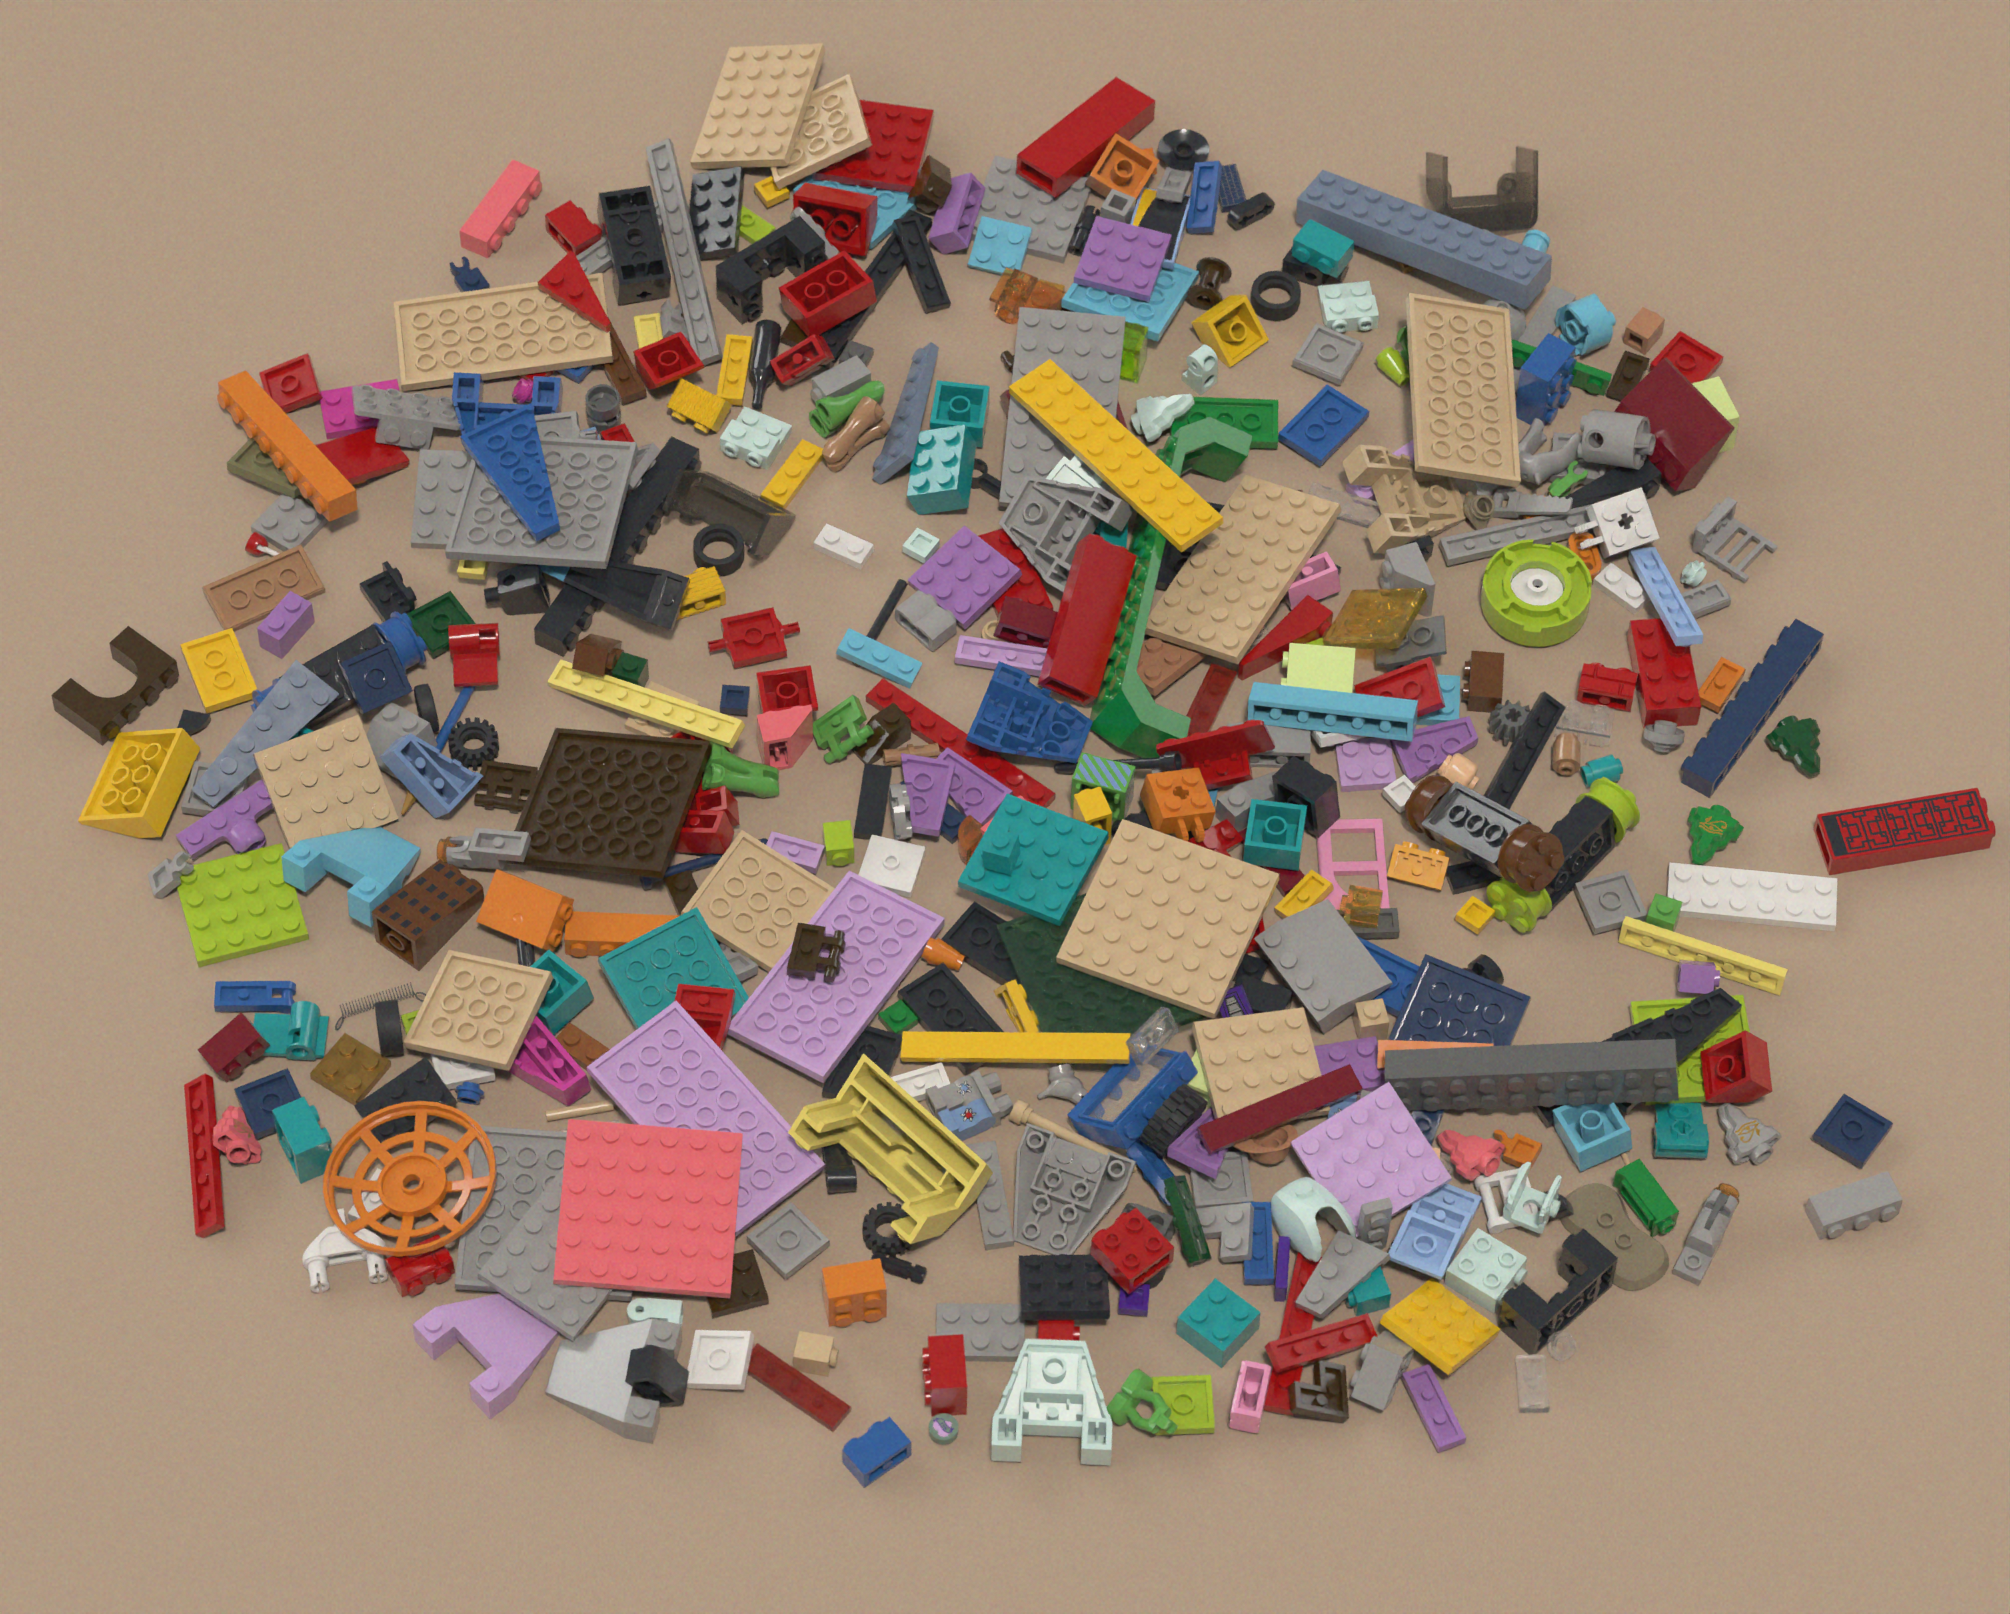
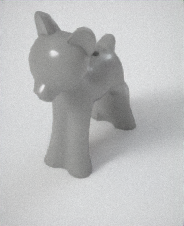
(1541, 465)

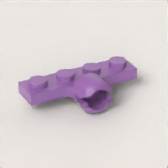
(231, 823)

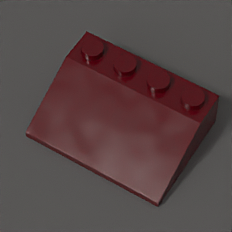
(1684, 424)

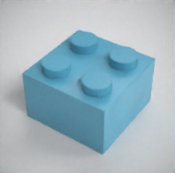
(1592, 1132)

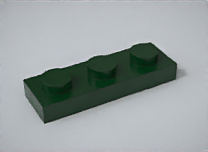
(1186, 1219)

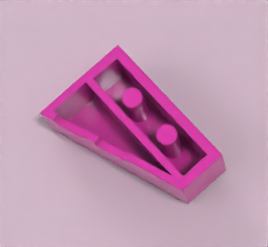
(549, 1066)

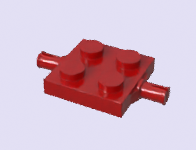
(753, 637)

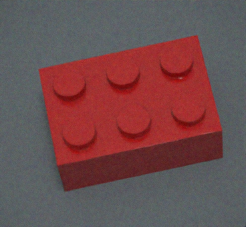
(827, 294)

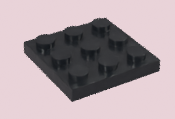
(1063, 1287)

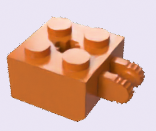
(1178, 803)

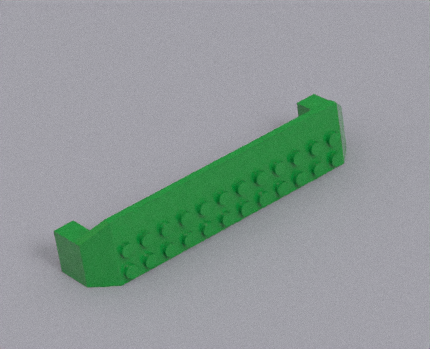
(1124, 708)

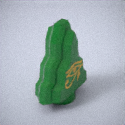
(1711, 831)

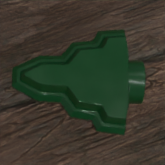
(1798, 742)

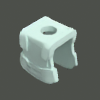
(1521, 1195)

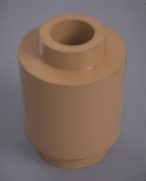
(1566, 754)

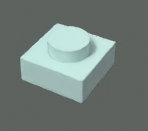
(921, 545)

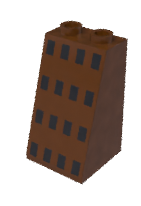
(426, 913)

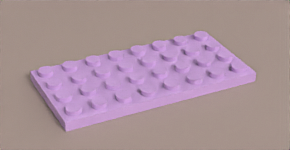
(817, 1021)
(681, 1079)

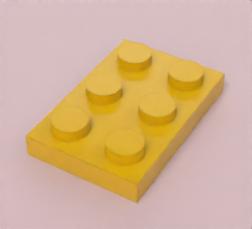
(219, 670)

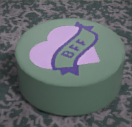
(943, 1429)

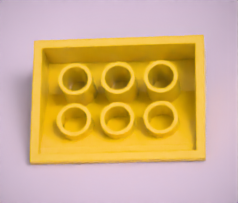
(140, 782)

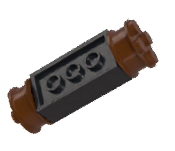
(1484, 832)

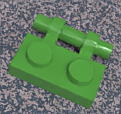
(837, 723)

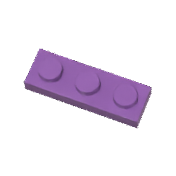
(1433, 1408)

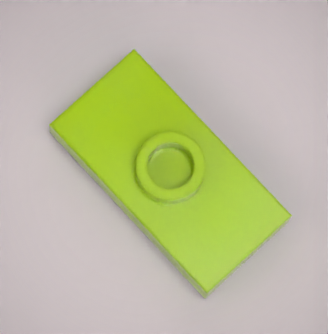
(753, 226)

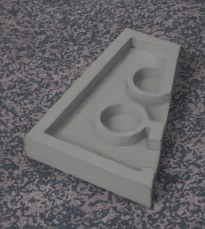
(1338, 1272)

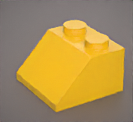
(1231, 329)

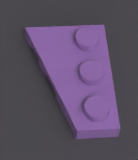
(974, 789)

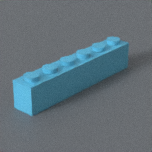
(1333, 711)

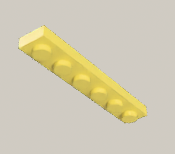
(1681, 947)

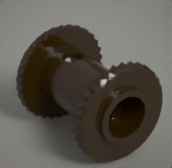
(1212, 274)

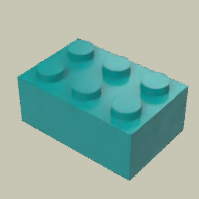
(942, 470)

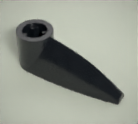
(839, 1169)

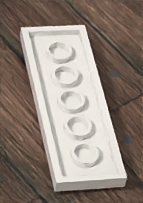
(1754, 896)

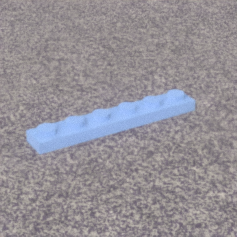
(1665, 596)

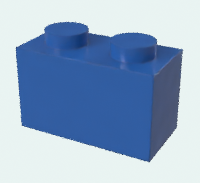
(876, 1451)

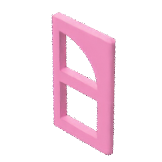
(1329, 869)

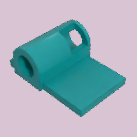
(283, 1032)
(1680, 1131)

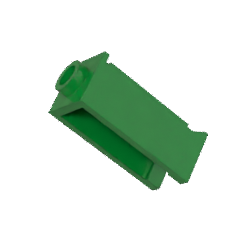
(1646, 1197)

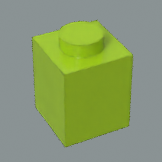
(838, 843)

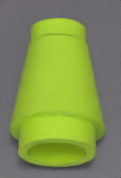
(1393, 365)

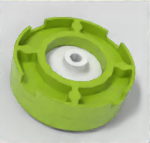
(1536, 593)

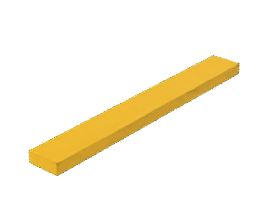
(1015, 1047)

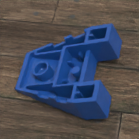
(474, 413)

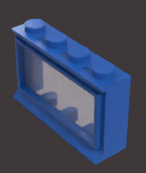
(1129, 1096)

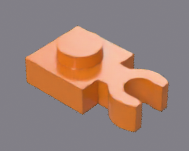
(1519, 1149)

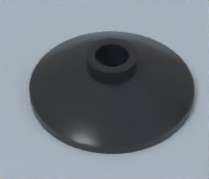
(1183, 149)

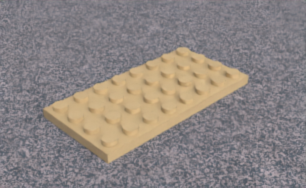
(495, 335)
(1462, 390)
(1242, 569)

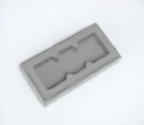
(1706, 598)

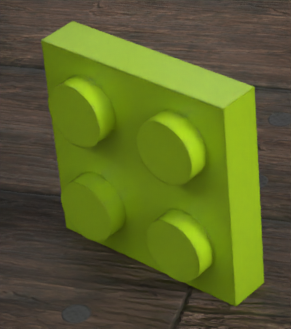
(1189, 1401)

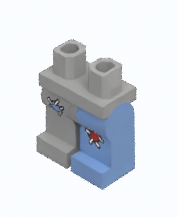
(968, 1104)

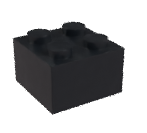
(1304, 785)

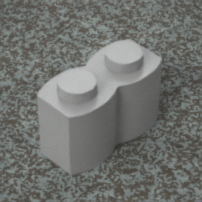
(926, 620)

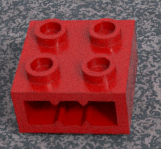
(1131, 1250)

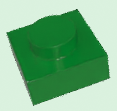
(898, 1018)

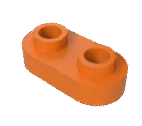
(1589, 555)

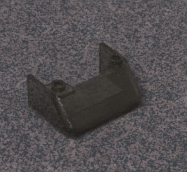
(1510, 209)
(719, 501)

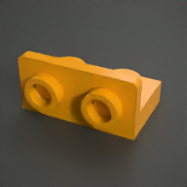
(1418, 866)

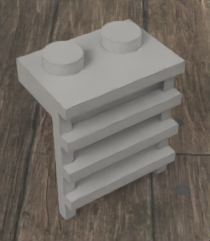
(1719, 530)

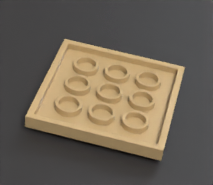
(829, 132)
(325, 783)
(757, 900)
(478, 1010)
(1255, 1057)

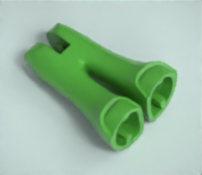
(835, 411)
(739, 774)

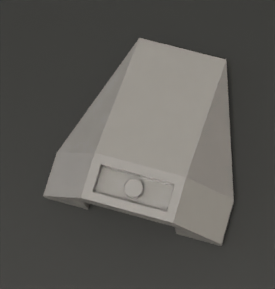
(1063, 1190)

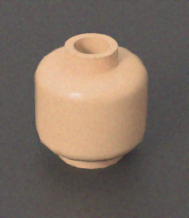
(1460, 770)

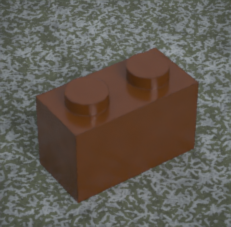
(597, 654)
(1485, 681)

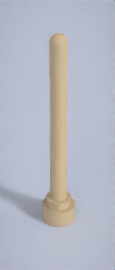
(1024, 1114)

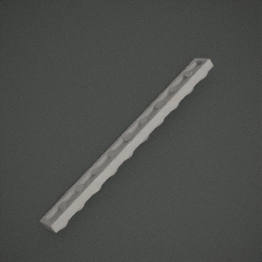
(683, 251)

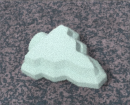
(1158, 413)

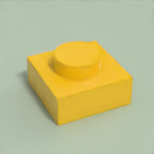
(769, 192)
(1475, 915)

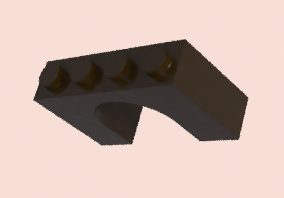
(103, 716)

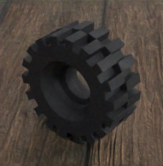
(1173, 1119)

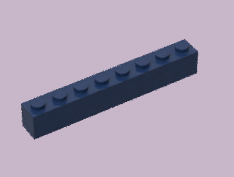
(1751, 708)

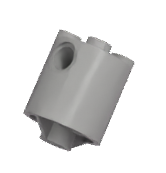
(1615, 439)

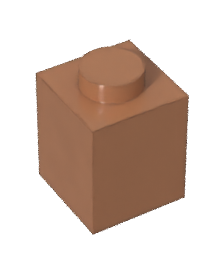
(1644, 330)

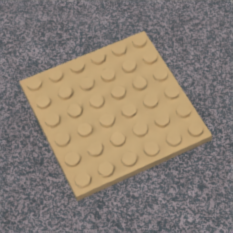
(1168, 918)

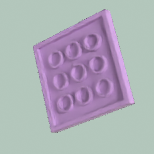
(1372, 1155)

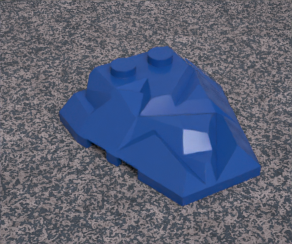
(1026, 720)

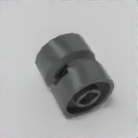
(603, 407)

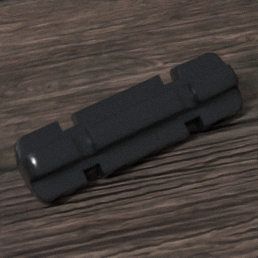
(901, 1267)

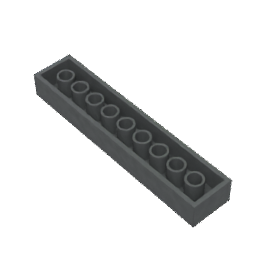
(1534, 1075)

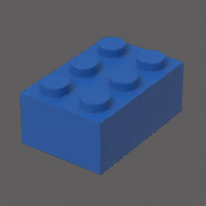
(1545, 380)

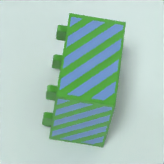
(1112, 776)

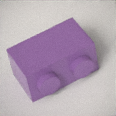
(285, 625)

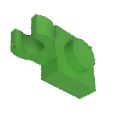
(1565, 486)

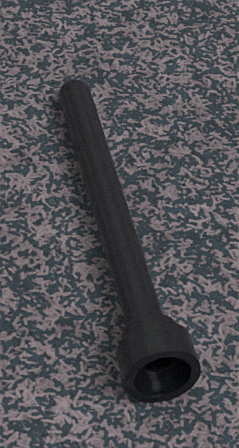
(1166, 762)

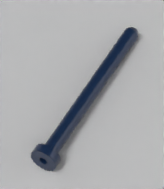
(691, 865)

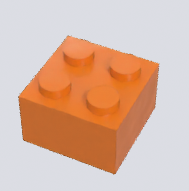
(1122, 168)
(854, 1292)

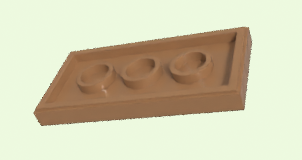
(258, 589)

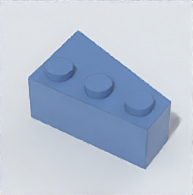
(428, 774)

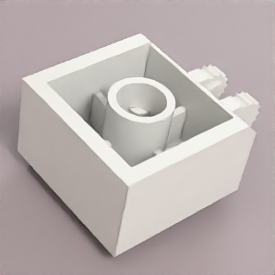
(1609, 535)

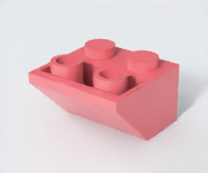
(784, 735)

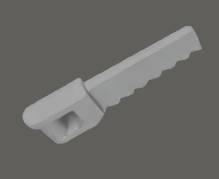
(1528, 505)

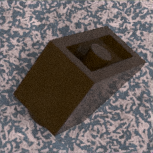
(931, 185)
(890, 731)

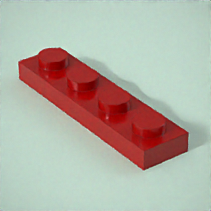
(1320, 1343)

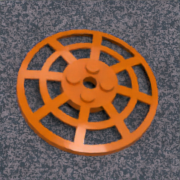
(406, 1168)

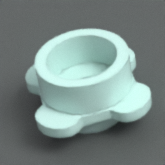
(1693, 573)

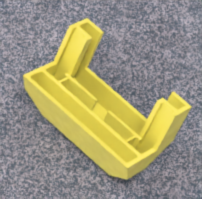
(900, 1147)

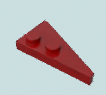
(571, 287)

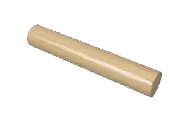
(579, 1110)

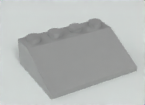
(1322, 963)

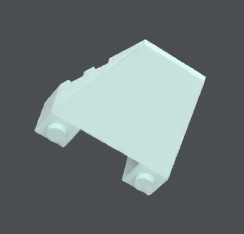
(1053, 1395)

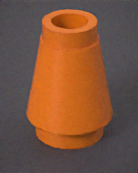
(939, 951)

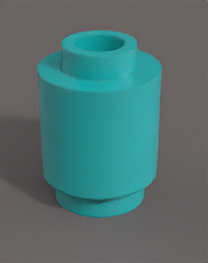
(1601, 767)

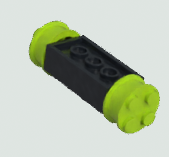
(1586, 838)

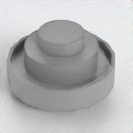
(1664, 735)

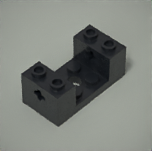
(641, 266)
(741, 275)
(1590, 1273)

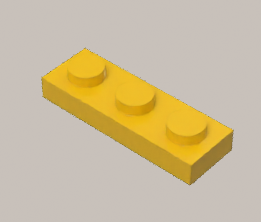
(734, 368)
(793, 474)

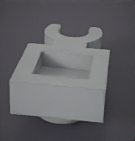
(672, 321)
(167, 874)
(742, 965)

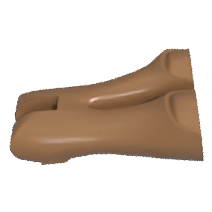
(861, 428)

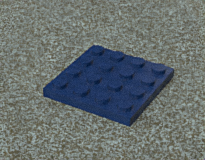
(1458, 1007)

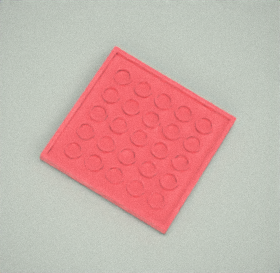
(648, 1208)

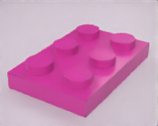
(339, 410)

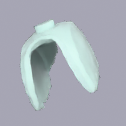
(1295, 1211)

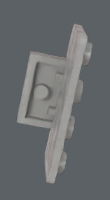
(404, 417)

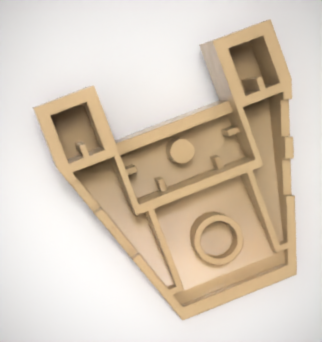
(1409, 500)

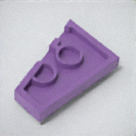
(1433, 745)
(928, 789)
(1192, 1152)

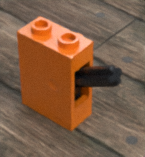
(525, 912)

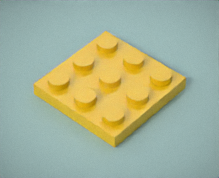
(1440, 1326)

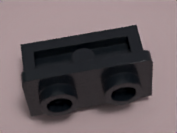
(388, 593)

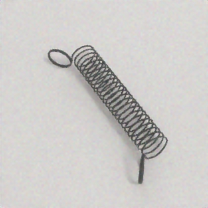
(343, 1018)

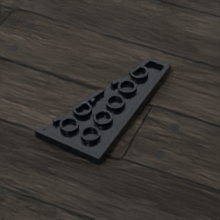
(1688, 1025)

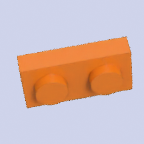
(1720, 684)

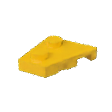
(1017, 1008)

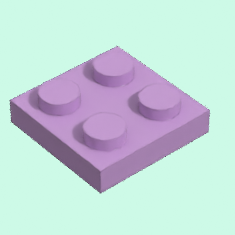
(1365, 764)

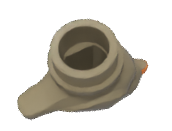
(1478, 509)

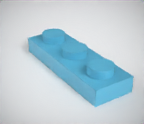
(879, 658)

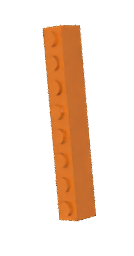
(287, 446)

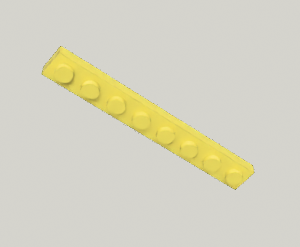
(647, 704)

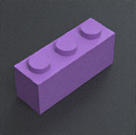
(957, 217)

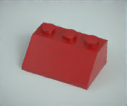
(843, 215)

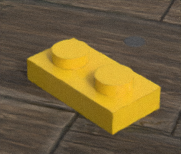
(1306, 893)

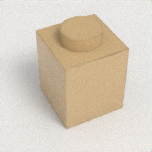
(1371, 1019)
(814, 1353)

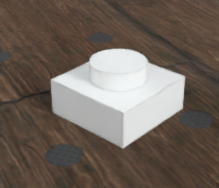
(1399, 792)

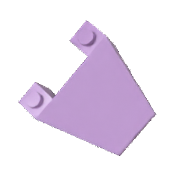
(498, 1335)

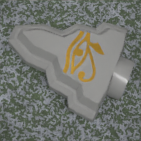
(1746, 1136)

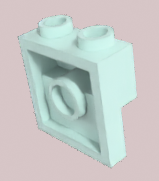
(1348, 306)
(755, 438)

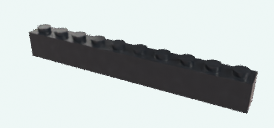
(639, 517)

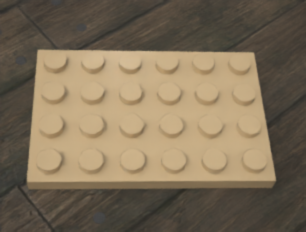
(758, 106)

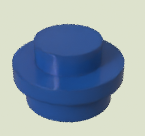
(469, 1093)

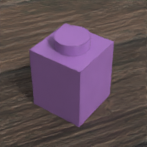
(1697, 977)

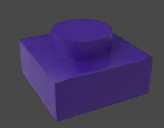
(1136, 1302)

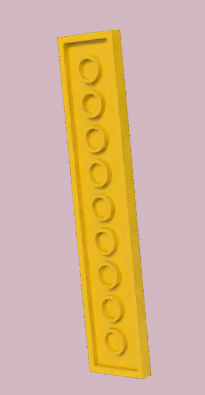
(1116, 455)

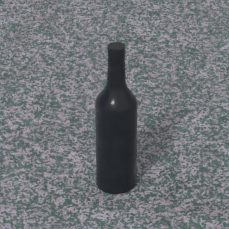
(764, 349)

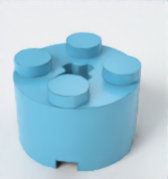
(1585, 324)

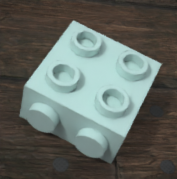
(1486, 1270)

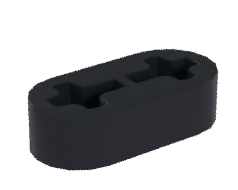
(1251, 210)

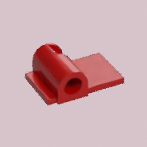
(474, 654)

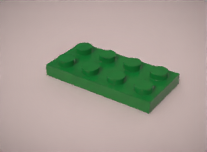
(1252, 416)

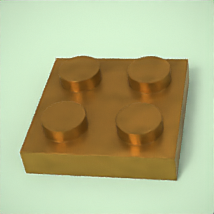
(350, 1069)

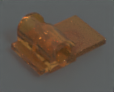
(1019, 290)

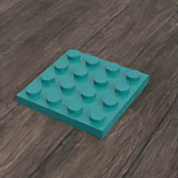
(1051, 865)
(675, 953)

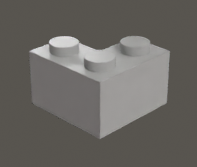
(1383, 1365)

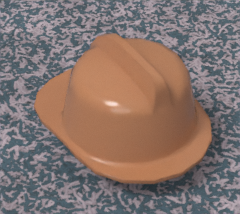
(1271, 1145)

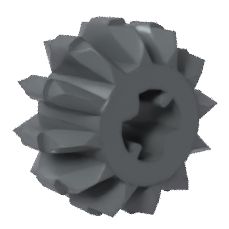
(1507, 720)

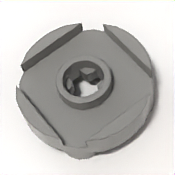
(899, 811)

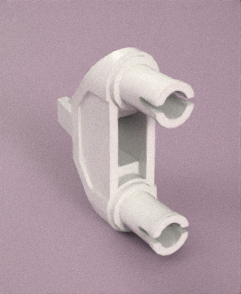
(334, 1249)

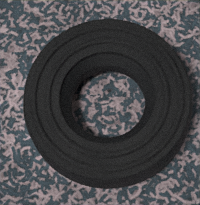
(426, 705)

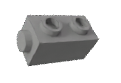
(840, 379)

